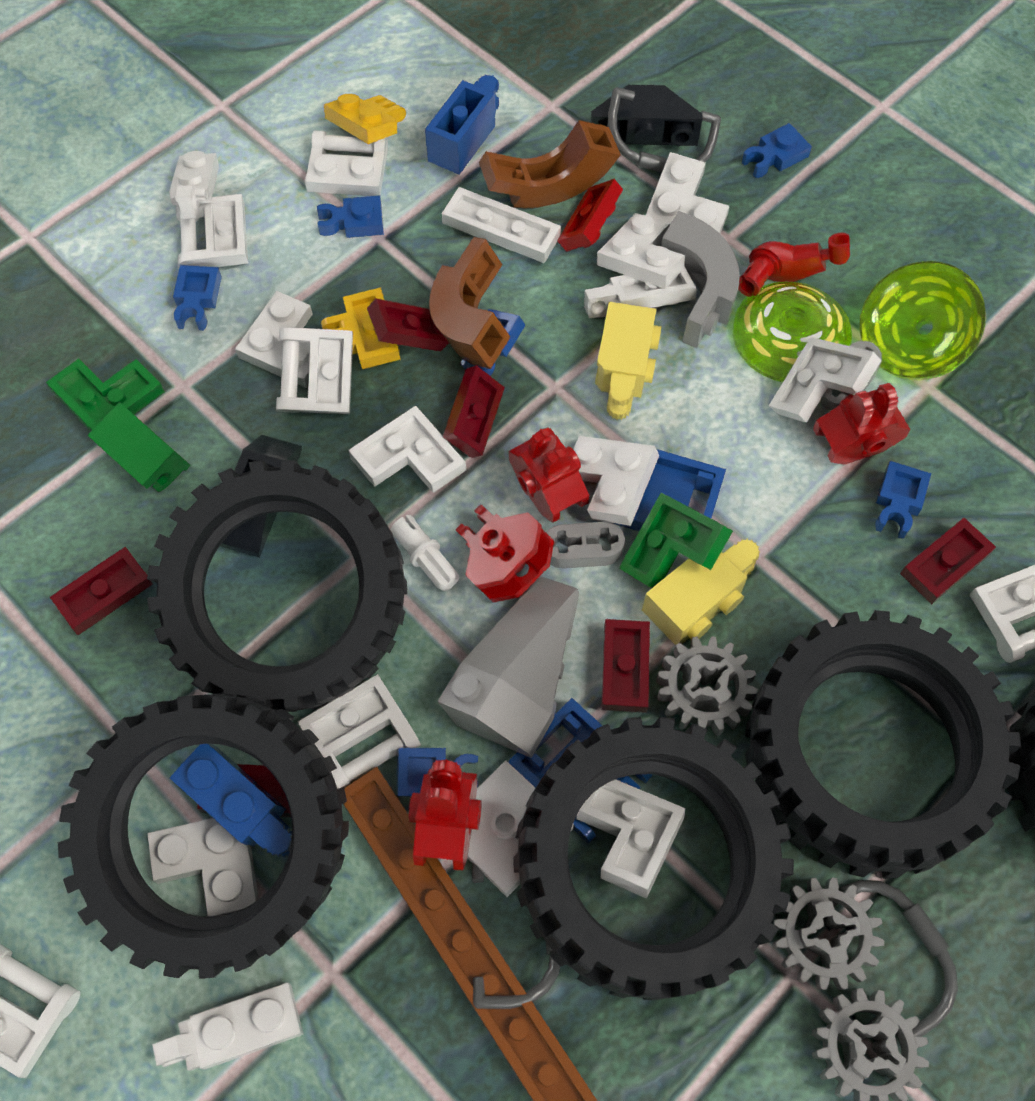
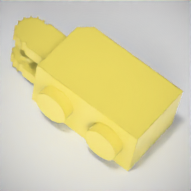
(624, 355)
(694, 595)

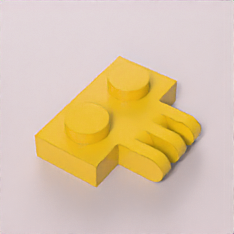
(365, 119)
(365, 341)

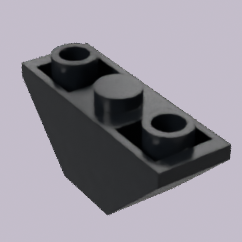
(653, 117)
(252, 535)

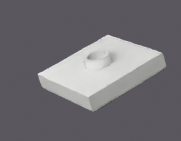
(494, 842)

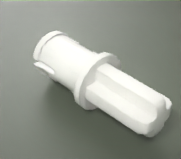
(424, 553)

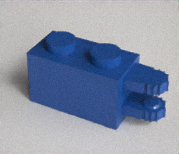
(462, 124)
(234, 799)

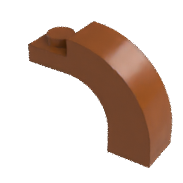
(556, 175)
(455, 300)

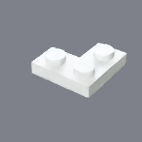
(678, 190)
(638, 253)
(262, 344)
(822, 367)
(410, 442)
(621, 476)
(643, 831)
(210, 851)

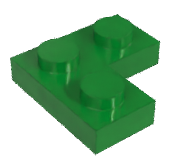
(92, 399)
(669, 531)

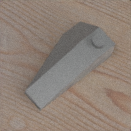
(513, 673)

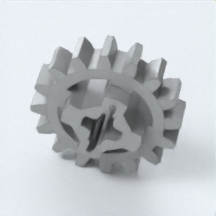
(706, 666)
(832, 956)
(882, 1030)

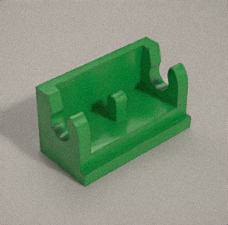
(138, 449)

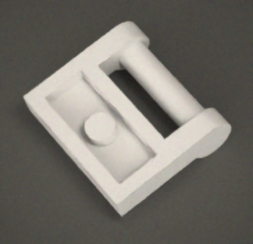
(342, 172)
(223, 232)
(328, 370)
(1007, 603)
(354, 719)
(21, 1033)

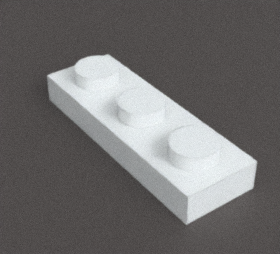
(501, 224)

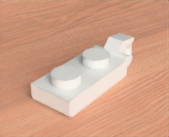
(193, 182)
(638, 293)
(233, 1030)

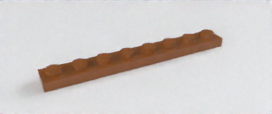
(463, 943)

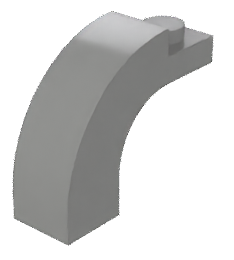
(711, 267)

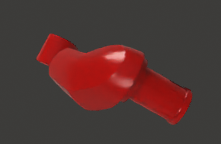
(791, 263)

